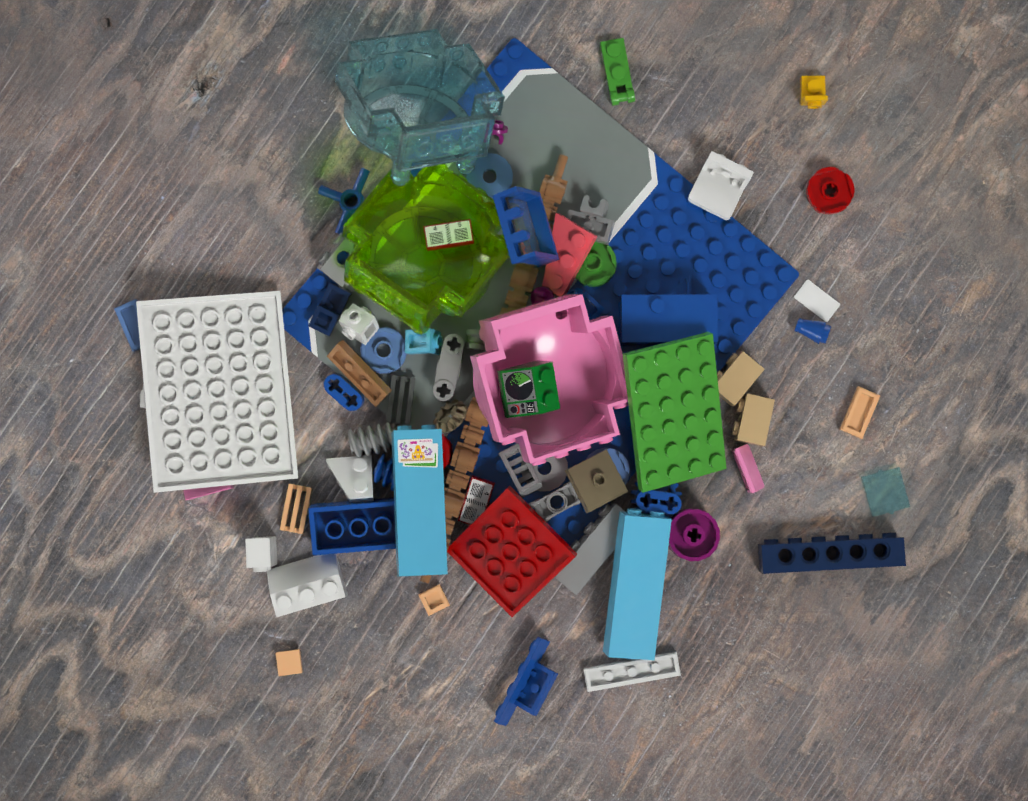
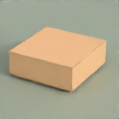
(434, 599)
(289, 662)

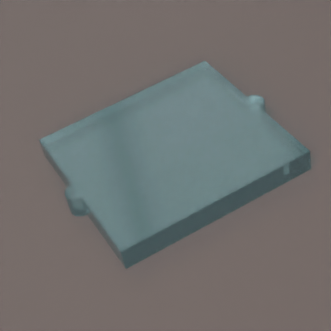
(885, 491)

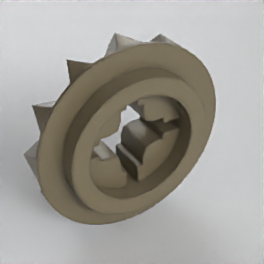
(458, 412)

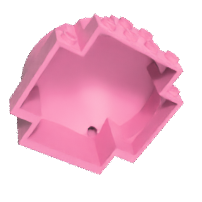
(586, 372)

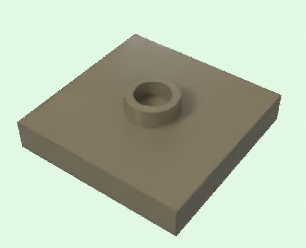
(596, 481)

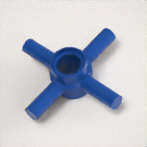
(343, 197)

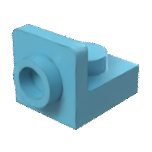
(429, 342)

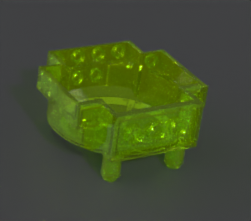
(391, 249)

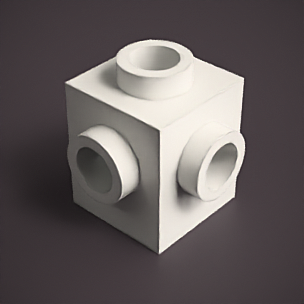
(358, 323)

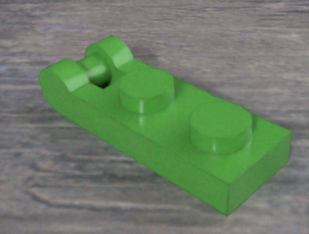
(617, 71)

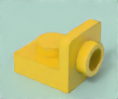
(813, 91)

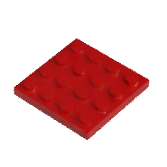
(511, 551)

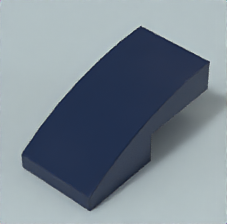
(330, 309)

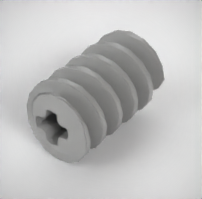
(371, 439)

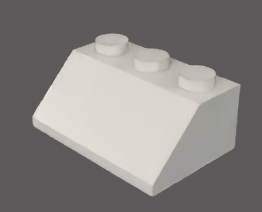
(306, 584)

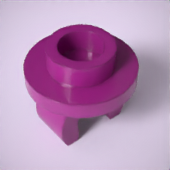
(499, 130)
(541, 294)

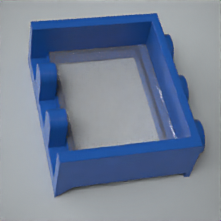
(525, 226)

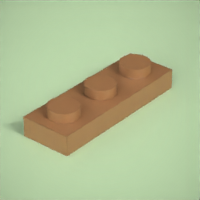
(359, 373)

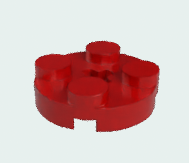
(836, 179)

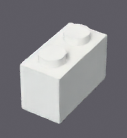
(261, 553)

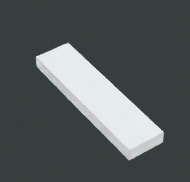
(631, 671)

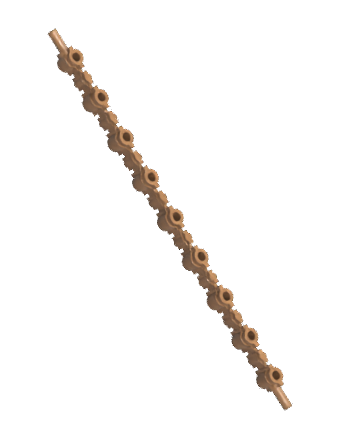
(522, 280)

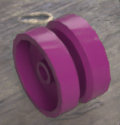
(706, 536)

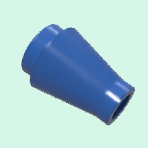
(814, 330)

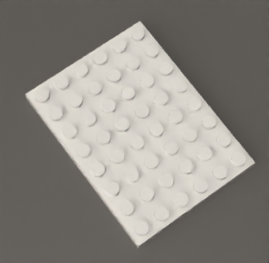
(216, 390)

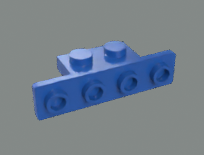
(530, 685)

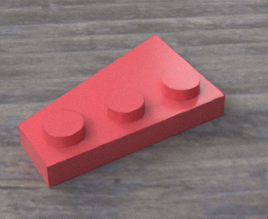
(572, 246)

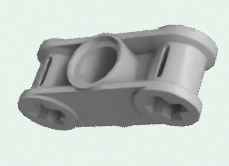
(448, 367)
(544, 507)

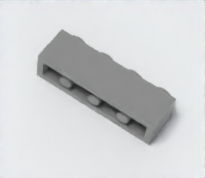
(591, 549)

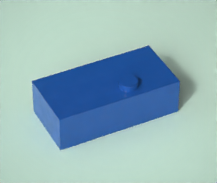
(666, 317)
(352, 526)

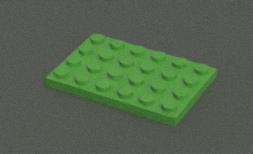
(674, 411)

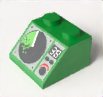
(528, 389)

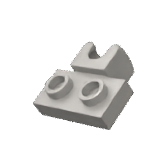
(594, 219)

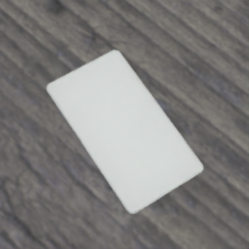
(817, 300)

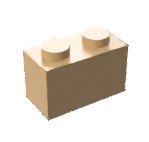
(737, 377)
(753, 419)

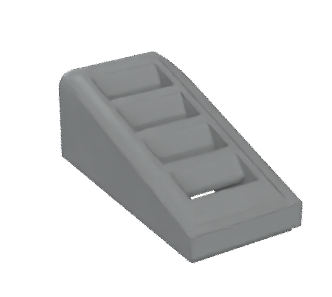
(529, 488)

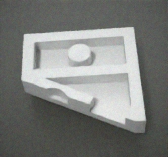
(354, 476)

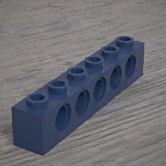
(892, 555)

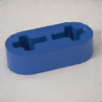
(348, 388)
(657, 507)

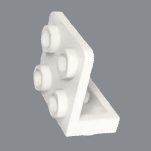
(719, 185)

